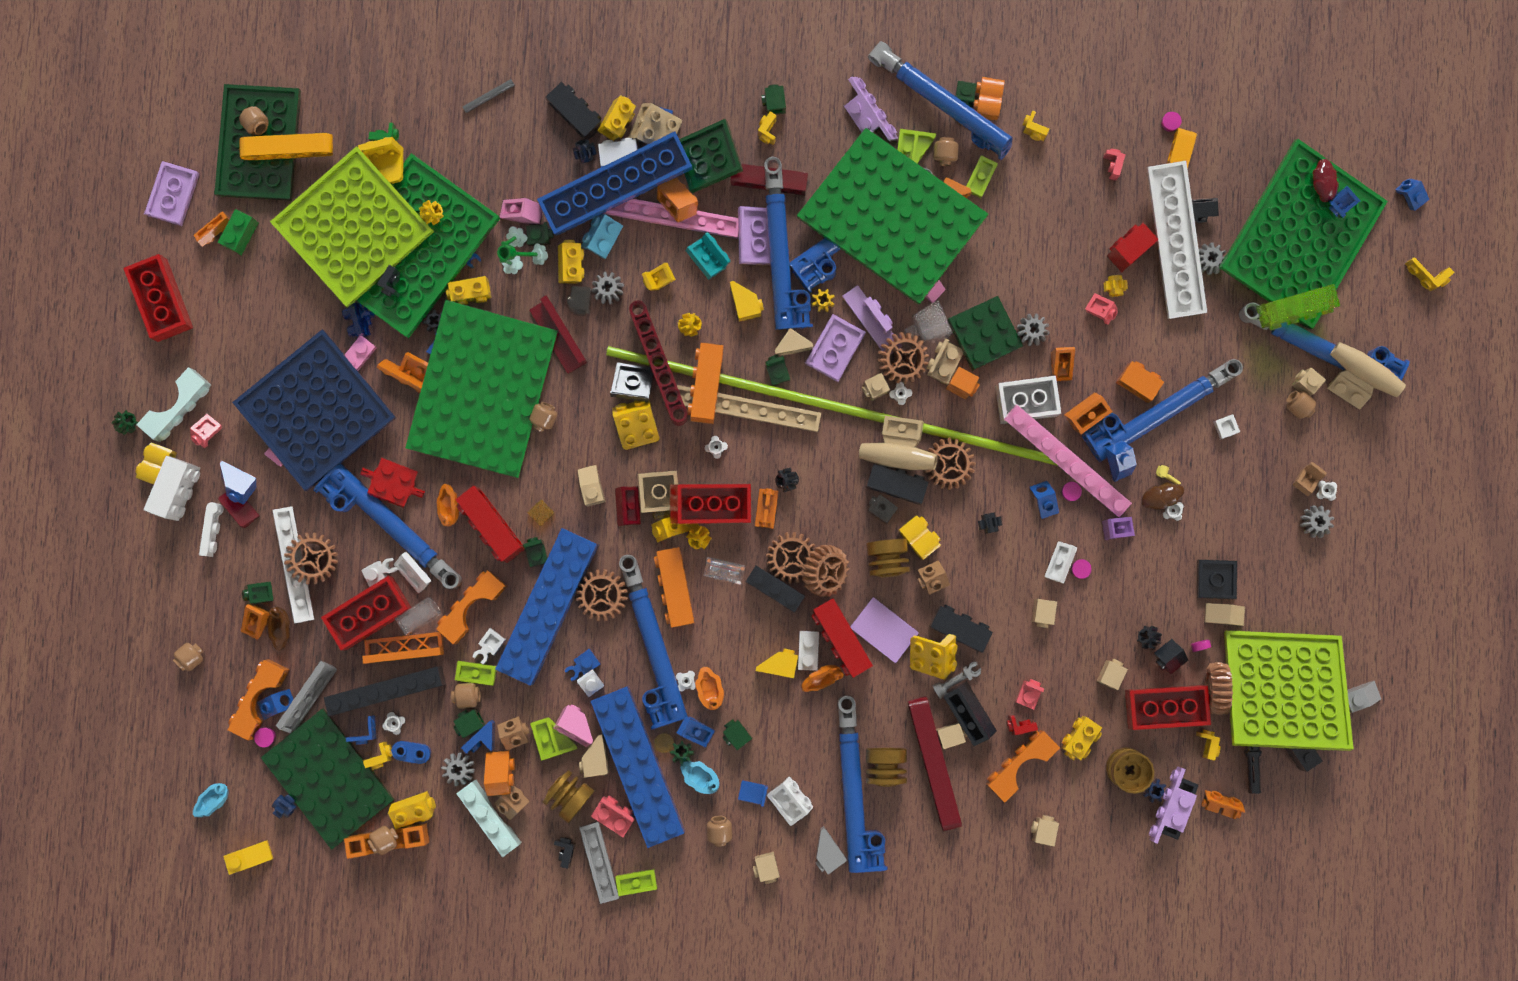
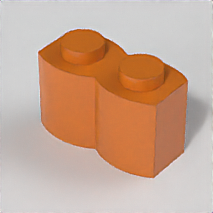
(989, 97)

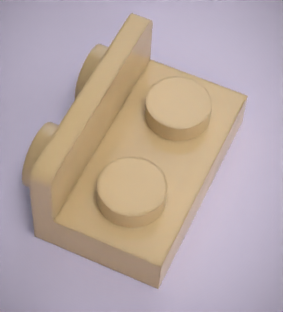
(945, 361)

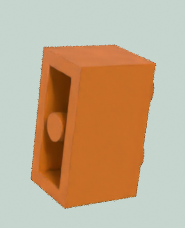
(677, 199)
(1140, 381)
(963, 383)
(1088, 413)
(498, 773)

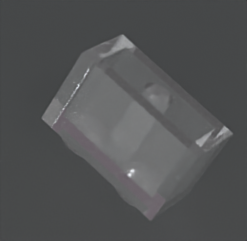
(418, 616)

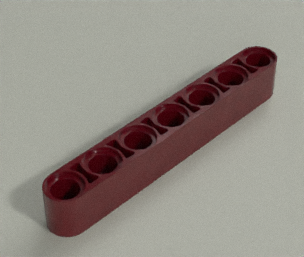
(658, 354)
(934, 763)

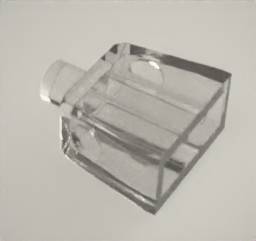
(930, 324)

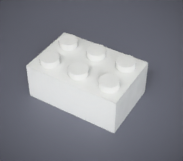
(1035, 396)
(172, 489)

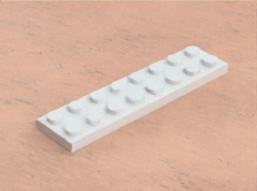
(1177, 239)

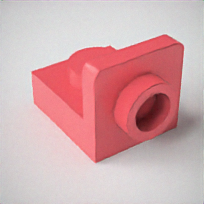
(1116, 163)
(1102, 308)
(204, 430)
(1029, 693)

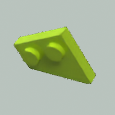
(549, 741)

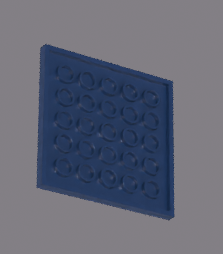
(314, 410)

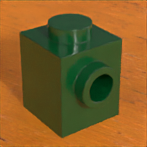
(774, 99)
(468, 723)
(736, 734)

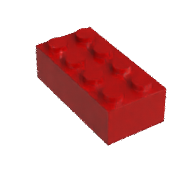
(158, 298)
(710, 503)
(490, 524)
(366, 613)
(842, 638)
(1167, 707)

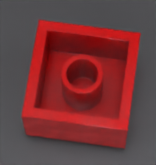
(1134, 245)

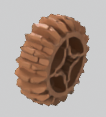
(892, 345)
(956, 469)
(803, 544)
(314, 566)
(825, 575)
(613, 606)
(1220, 687)

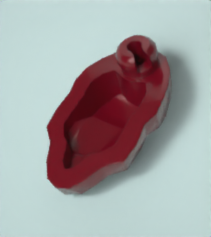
(1325, 180)

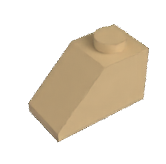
(591, 486)
(595, 759)

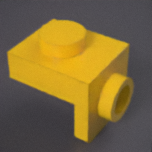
(766, 124)
(1036, 131)
(658, 277)
(1212, 746)
(377, 762)

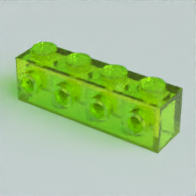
(1298, 306)

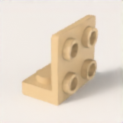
(653, 124)

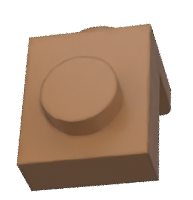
(1309, 478)

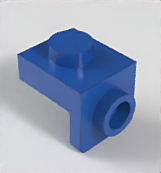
(1413, 192)
(1343, 202)

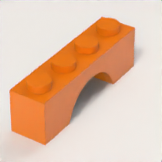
(454, 625)
(246, 720)
(1004, 781)
(409, 837)

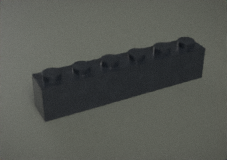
(384, 691)

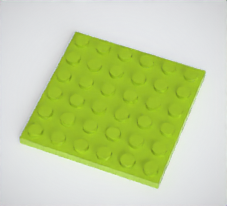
(351, 226)
(1288, 691)

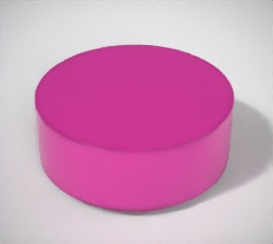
(1171, 121)
(1071, 491)
(1081, 569)
(1200, 645)
(265, 737)

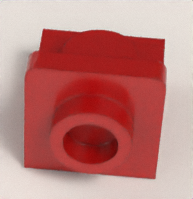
(1024, 726)

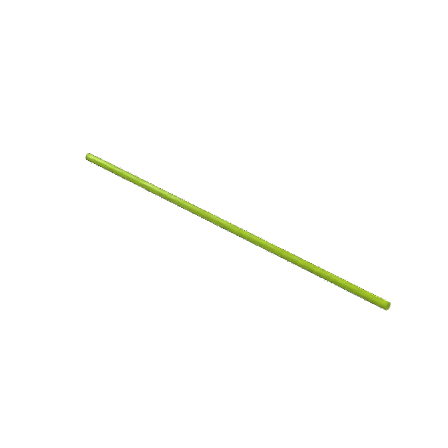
(836, 406)

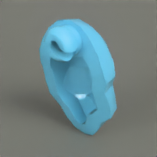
(700, 777)
(210, 800)

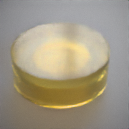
(661, 514)
(663, 742)

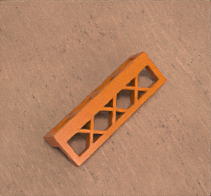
(390, 656)

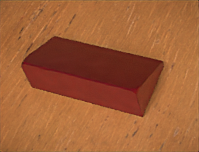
(627, 506)
(242, 514)

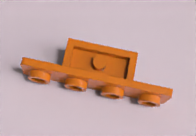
(409, 373)

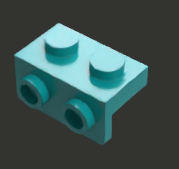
(708, 256)

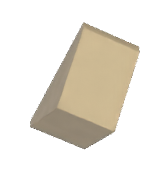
(792, 344)
(1224, 614)

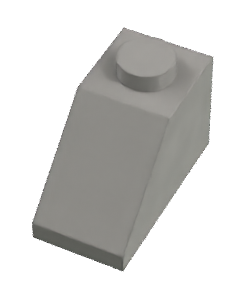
(1363, 696)
(828, 853)

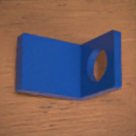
(1046, 500)
(271, 705)
(364, 739)
(753, 792)

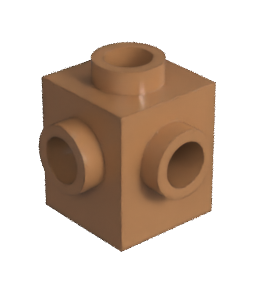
(933, 577)
(513, 733)
(511, 803)

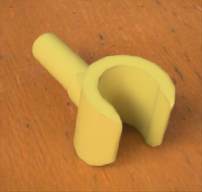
(1162, 471)

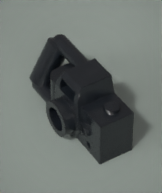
(1205, 208)

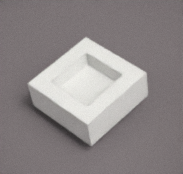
(1226, 426)
(590, 683)

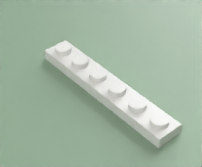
(297, 592)

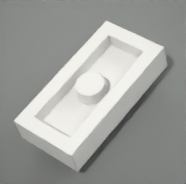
(1060, 562)
(412, 572)
(808, 650)

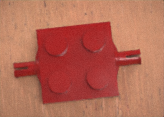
(392, 482)

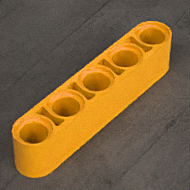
(286, 146)
(1182, 146)

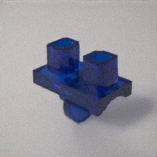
(361, 319)

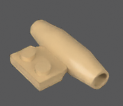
(1361, 376)
(900, 445)

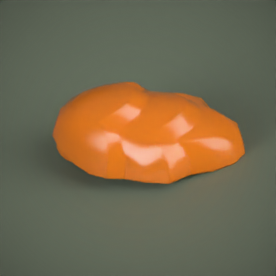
(446, 506)
(822, 678)
(709, 689)

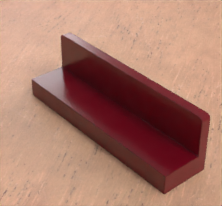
(754, 177)
(564, 345)

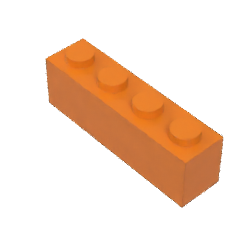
(706, 383)
(675, 587)

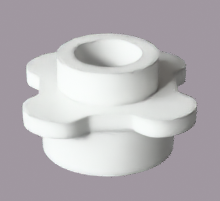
(900, 398)
(716, 442)
(1332, 489)
(1175, 515)
(690, 677)
(391, 717)

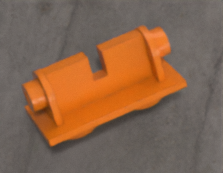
(766, 508)
(1231, 806)

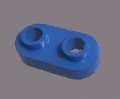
(410, 752)

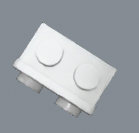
(790, 801)

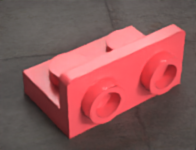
(613, 815)

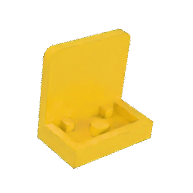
(386, 157)
(635, 424)
(933, 657)

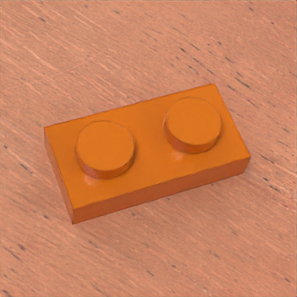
(213, 228)

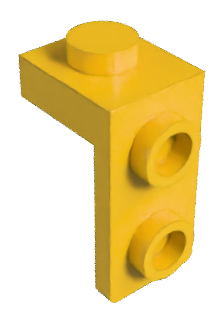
(1426, 279)
(664, 529)

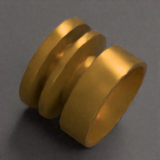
(888, 557)
(886, 766)
(1139, 776)
(568, 796)

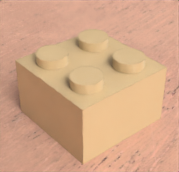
(655, 490)

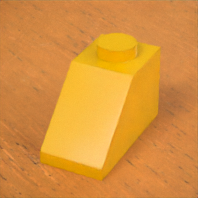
(746, 302)
(780, 664)
(248, 857)

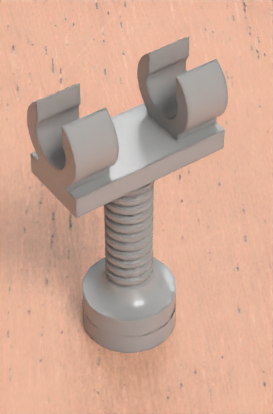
(941, 688)

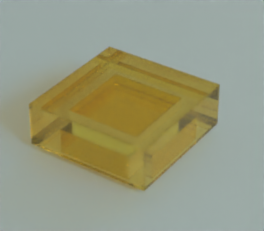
(541, 512)

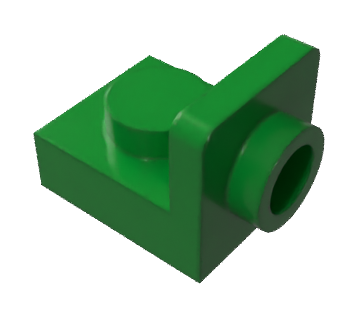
(380, 134)

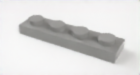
(306, 697)
(599, 862)

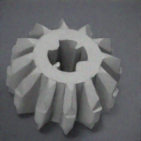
(1214, 252)
(599, 286)
(1039, 333)
(1323, 519)
(456, 776)

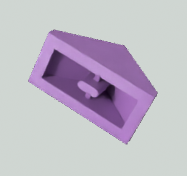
(1118, 528)

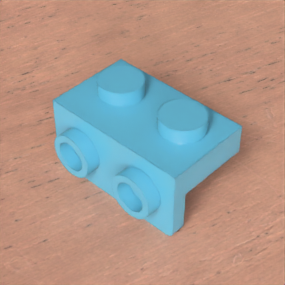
(601, 235)

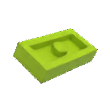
(981, 176)
(475, 673)
(636, 882)

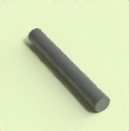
(488, 96)

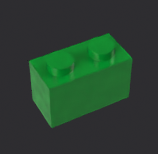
(238, 232)

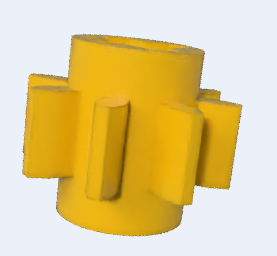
(431, 212)
(1115, 285)
(826, 304)
(689, 324)
(698, 537)

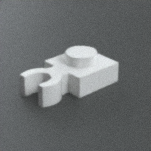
(377, 571)
(490, 643)

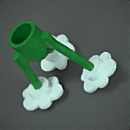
(511, 258)

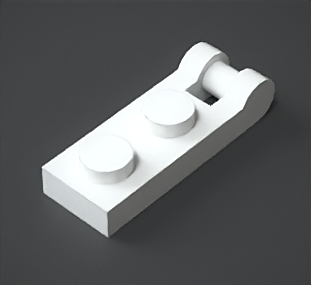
(210, 529)

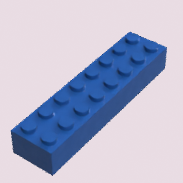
(615, 183)
(547, 607)
(638, 767)

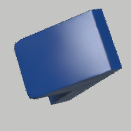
(695, 731)
(486, 735)

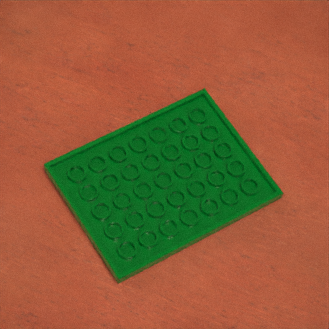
(892, 216)
(1294, 237)
(440, 256)
(481, 389)

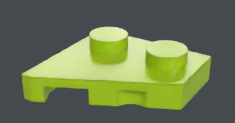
(914, 143)

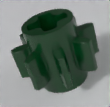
(124, 422)
(686, 756)

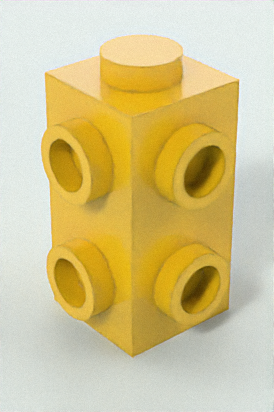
(617, 118)
(569, 262)
(469, 290)
(1079, 741)
(412, 810)

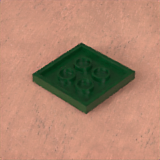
(711, 156)
(985, 333)

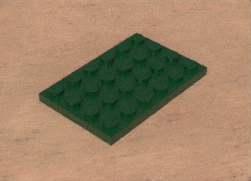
(255, 178)
(327, 778)

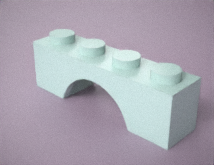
(191, 388)
(493, 826)

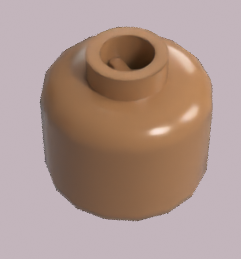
(254, 121)
(946, 151)
(1301, 404)
(543, 416)
(188, 656)
(466, 695)
(719, 831)
(382, 840)

